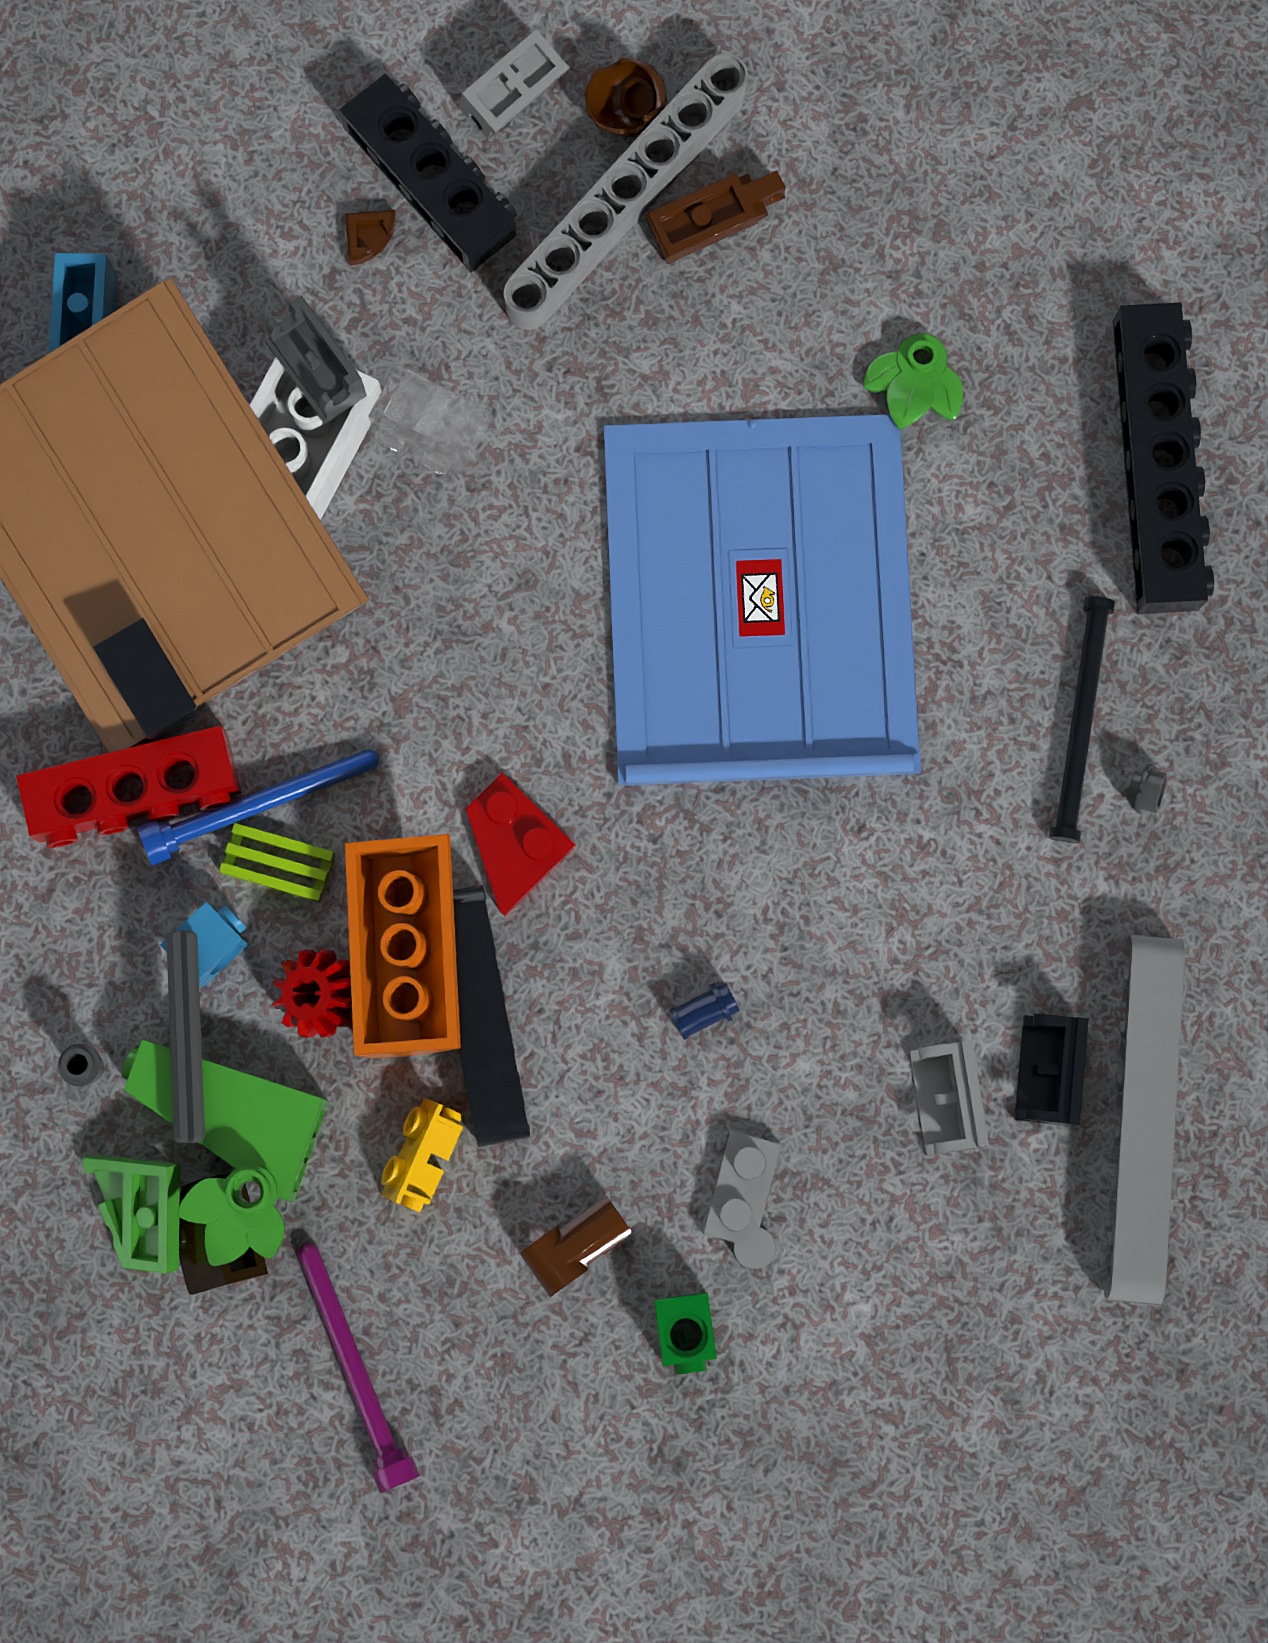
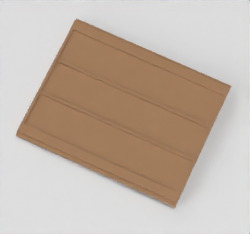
(156, 498)

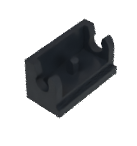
(146, 680)
(1051, 1069)

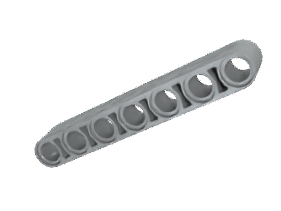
(633, 170)
(1147, 1120)

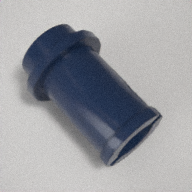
(705, 1010)

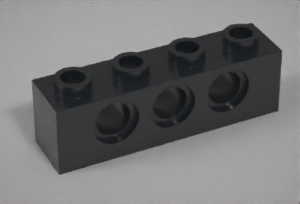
(390, 107)

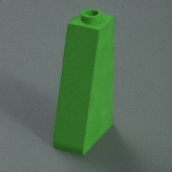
(243, 1114)

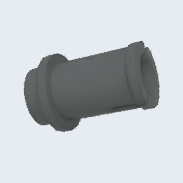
(70, 1061)

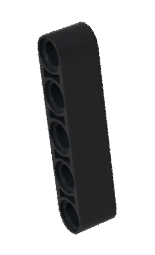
(485, 1032)

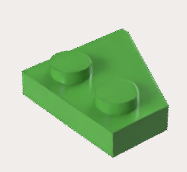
(140, 1210)

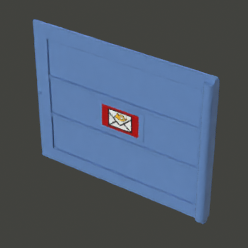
(760, 600)

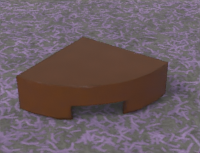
(368, 234)

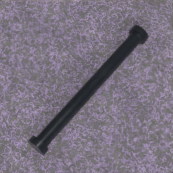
(1082, 719)

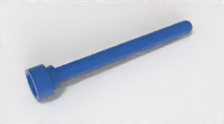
(164, 838)

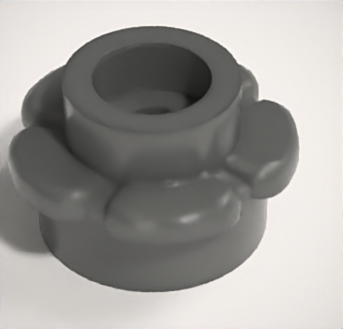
(1147, 789)

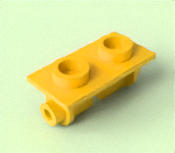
(410, 1172)

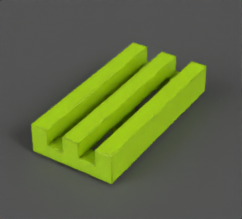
(235, 850)

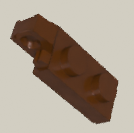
(713, 213)

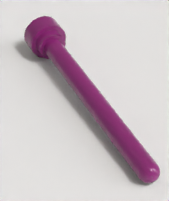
(391, 1463)

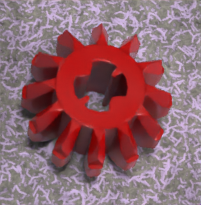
(299, 993)

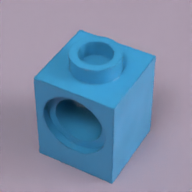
(216, 937)

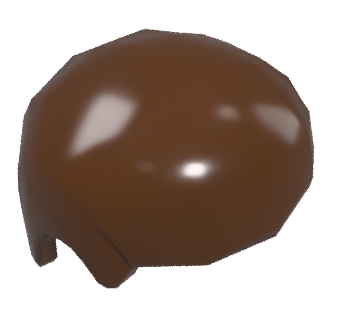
(629, 87)

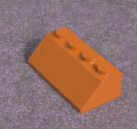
(402, 946)

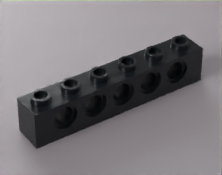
(1164, 332)

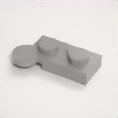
(742, 1199)

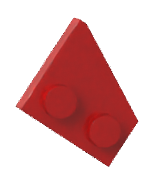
(514, 841)

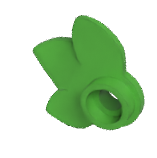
(916, 386)
(231, 1220)

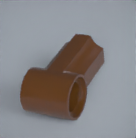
(567, 1251)

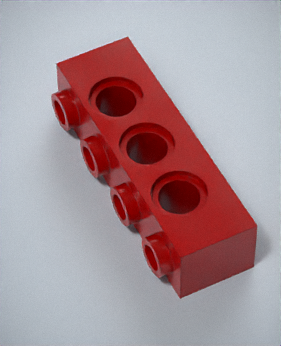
(49, 790)

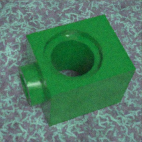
(679, 1307)

